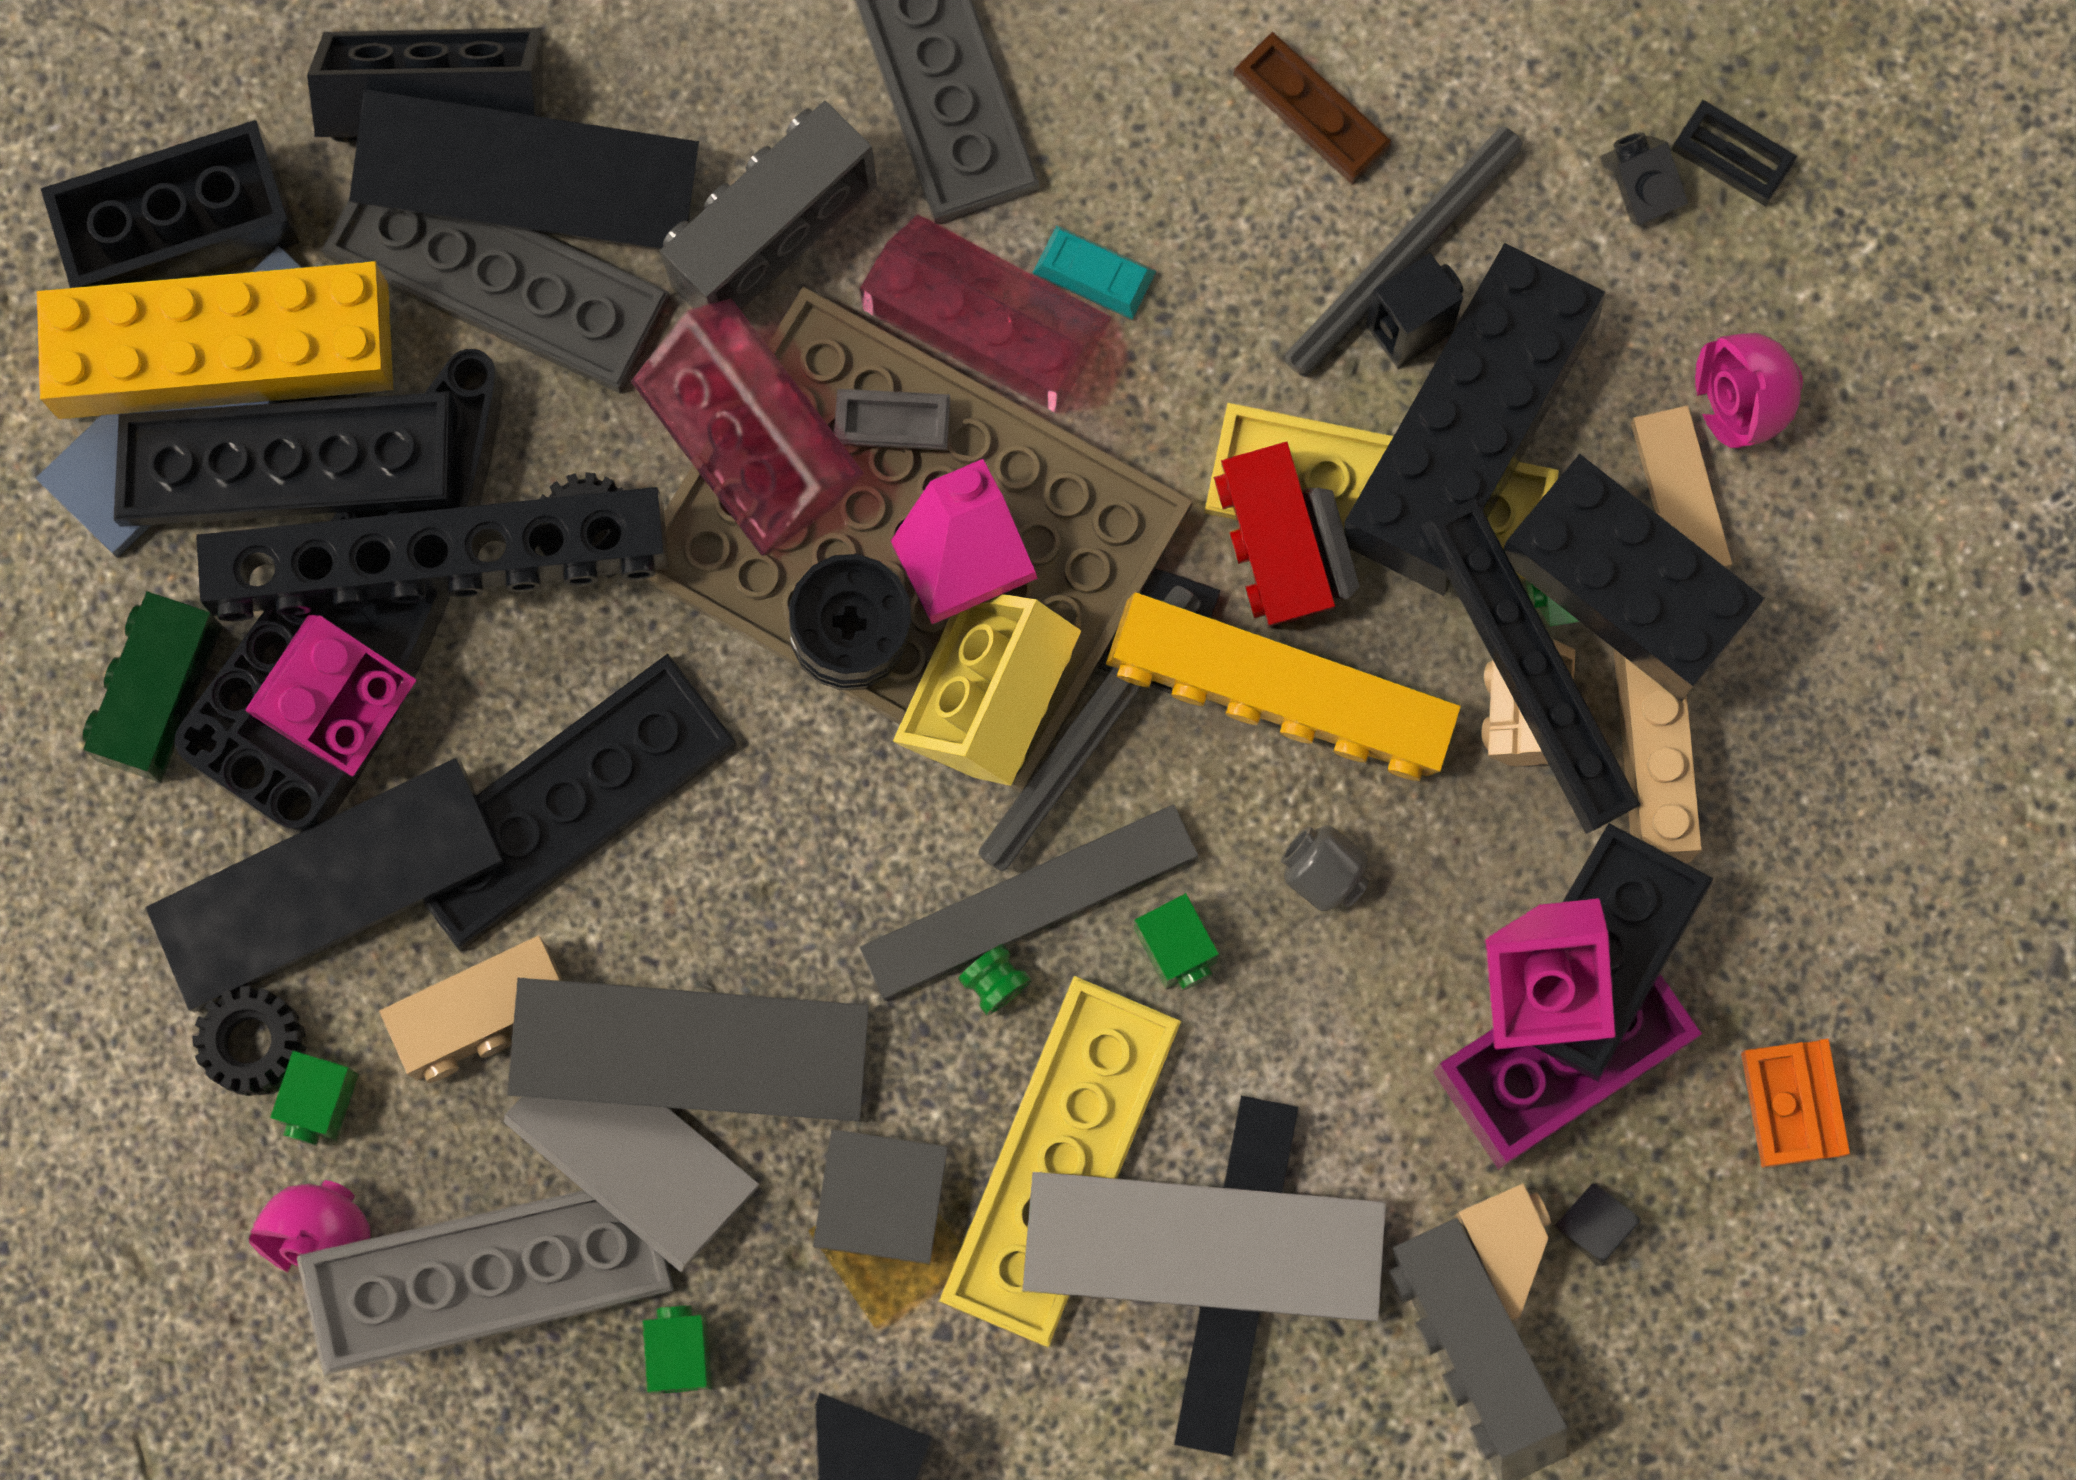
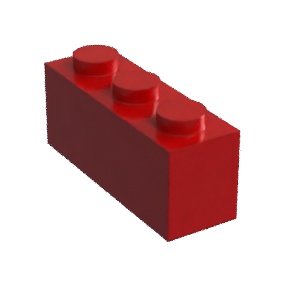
(1274, 535)

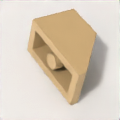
(1509, 1242)

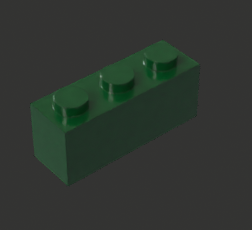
(151, 686)

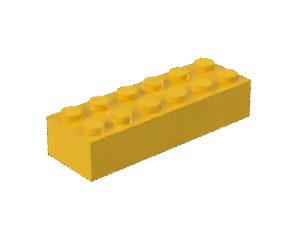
(214, 340)

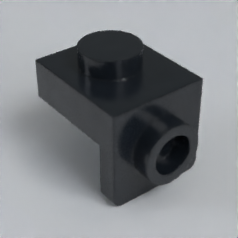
(1645, 176)

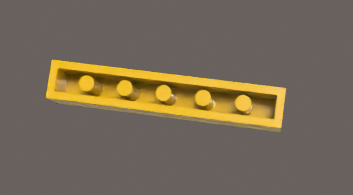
(1283, 686)

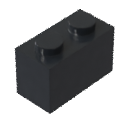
(1415, 309)

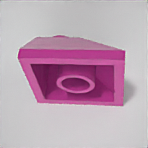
(961, 543)
(1551, 976)

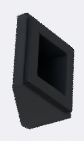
(1597, 1224)

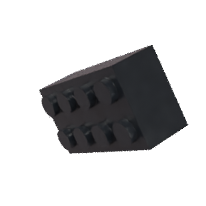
(172, 211)
(1631, 577)

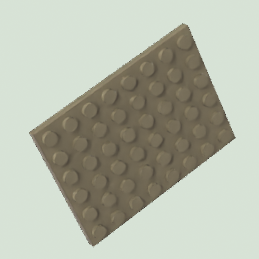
(1081, 514)

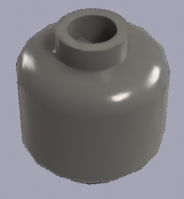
(1325, 868)

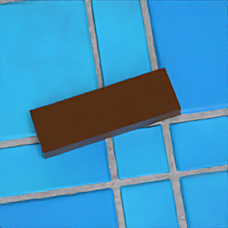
(1312, 108)

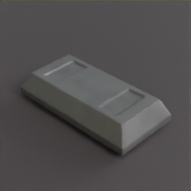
(892, 419)
(1331, 542)

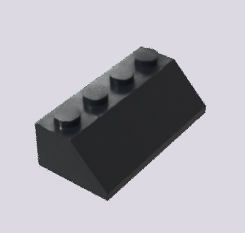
(456, 66)

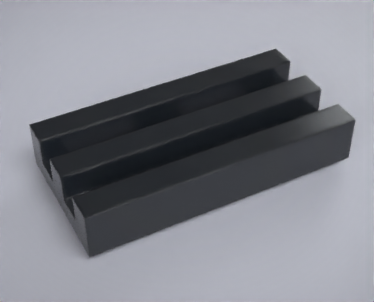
(1724, 170)

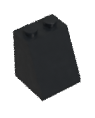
(865, 1445)

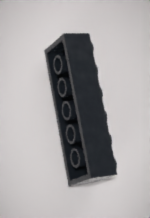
(1474, 410)

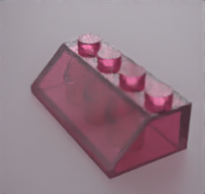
(983, 311)
(745, 425)

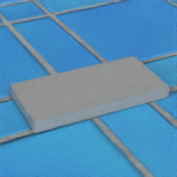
(640, 1168)

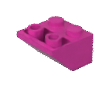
(330, 694)

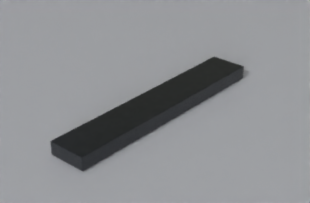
(1530, 665)
(1227, 1336)

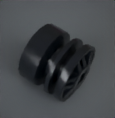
(857, 589)

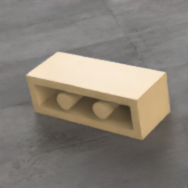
(465, 1012)

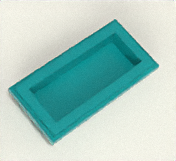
(1094, 272)

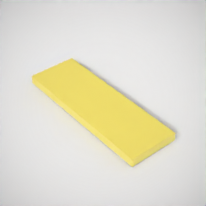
(1345, 459)
(1070, 1122)

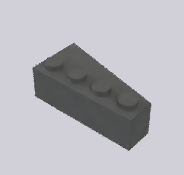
(1481, 1352)

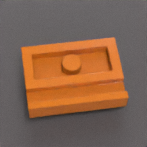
(1795, 1103)

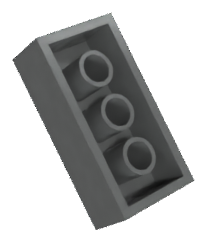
(771, 211)

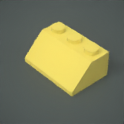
(988, 687)

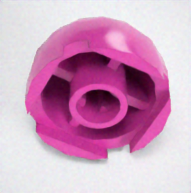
(1749, 386)
(306, 1221)

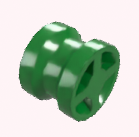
(994, 979)

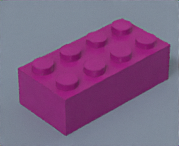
(1525, 1095)

